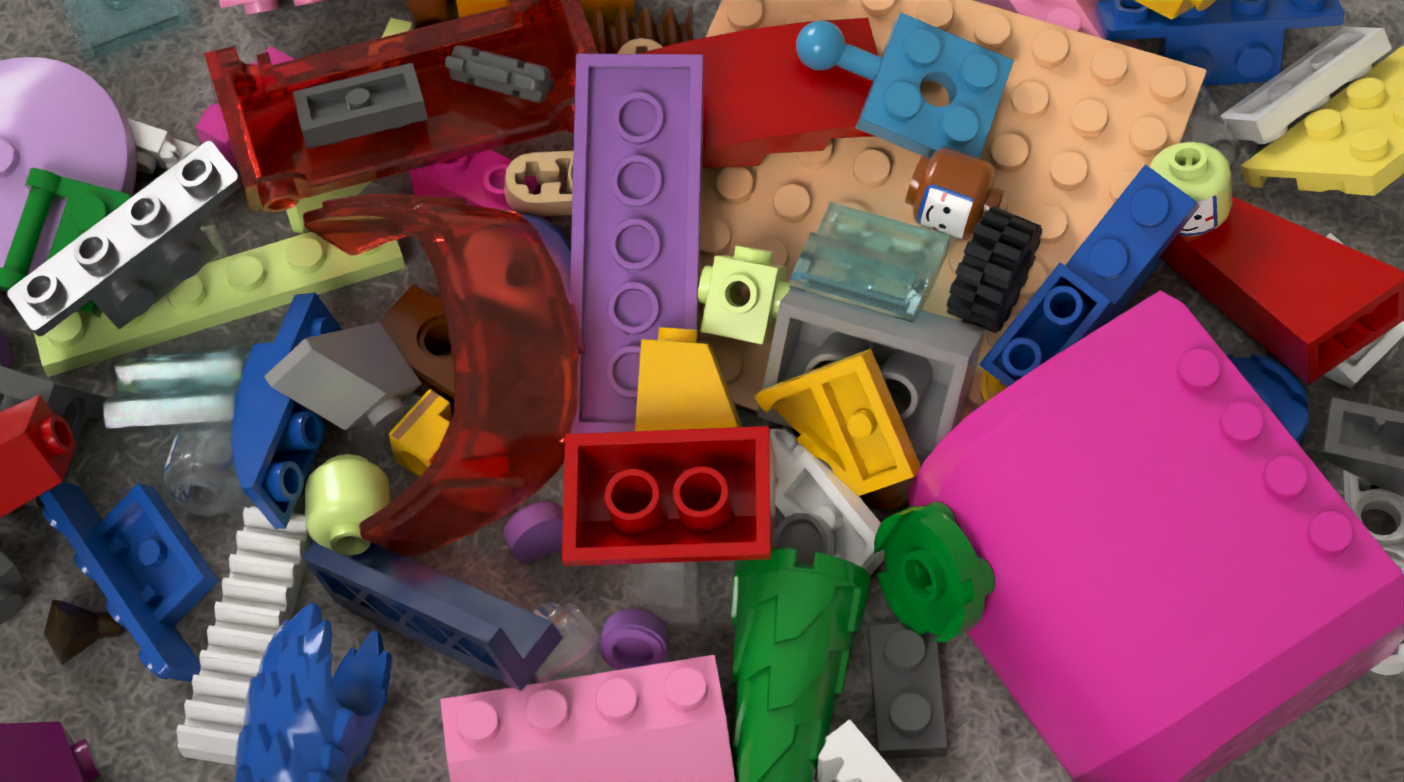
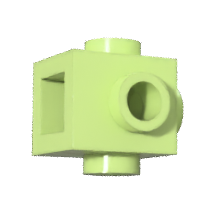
(725, 308)

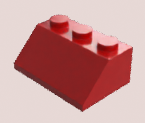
(668, 496)

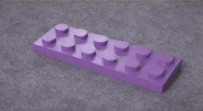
(633, 219)

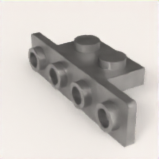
(133, 251)

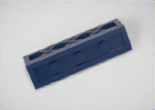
(437, 611)

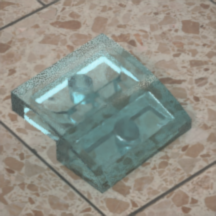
(871, 262)
(175, 388)

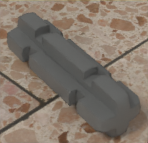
(499, 73)

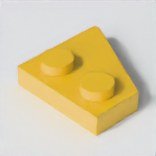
(847, 422)

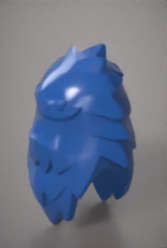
(301, 718)

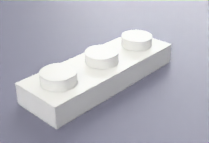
(1306, 83)

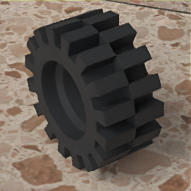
(994, 269)

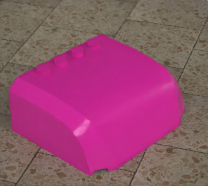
(1158, 554)

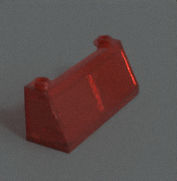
(463, 119)

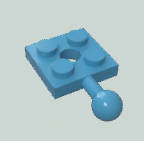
(912, 56)

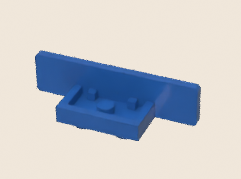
(1229, 38)
(141, 566)

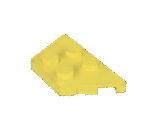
(1345, 144)

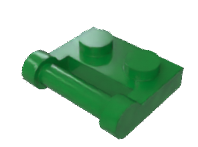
(84, 209)

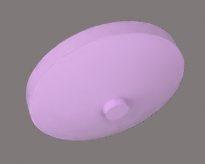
(61, 124)

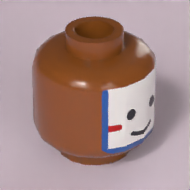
(952, 192)

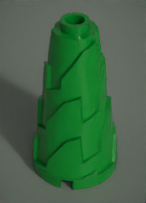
(790, 658)

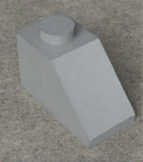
(347, 376)

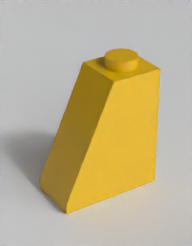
(682, 385)

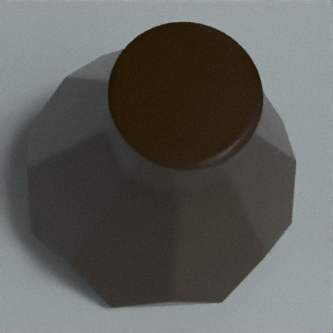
(73, 629)

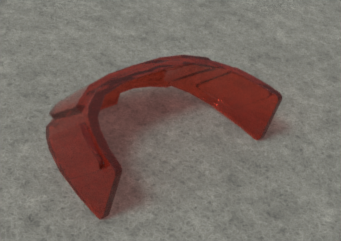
(511, 354)

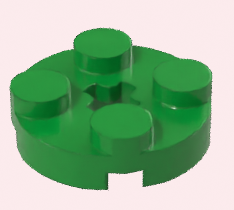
(931, 542)

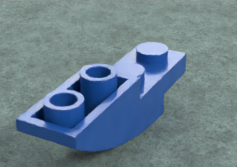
(1096, 279)
(271, 432)

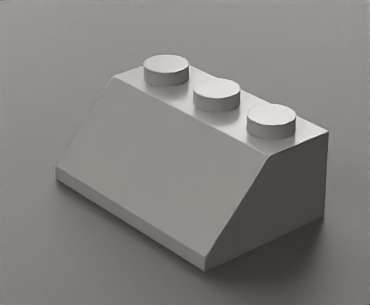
(922, 362)

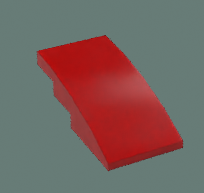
(768, 100)

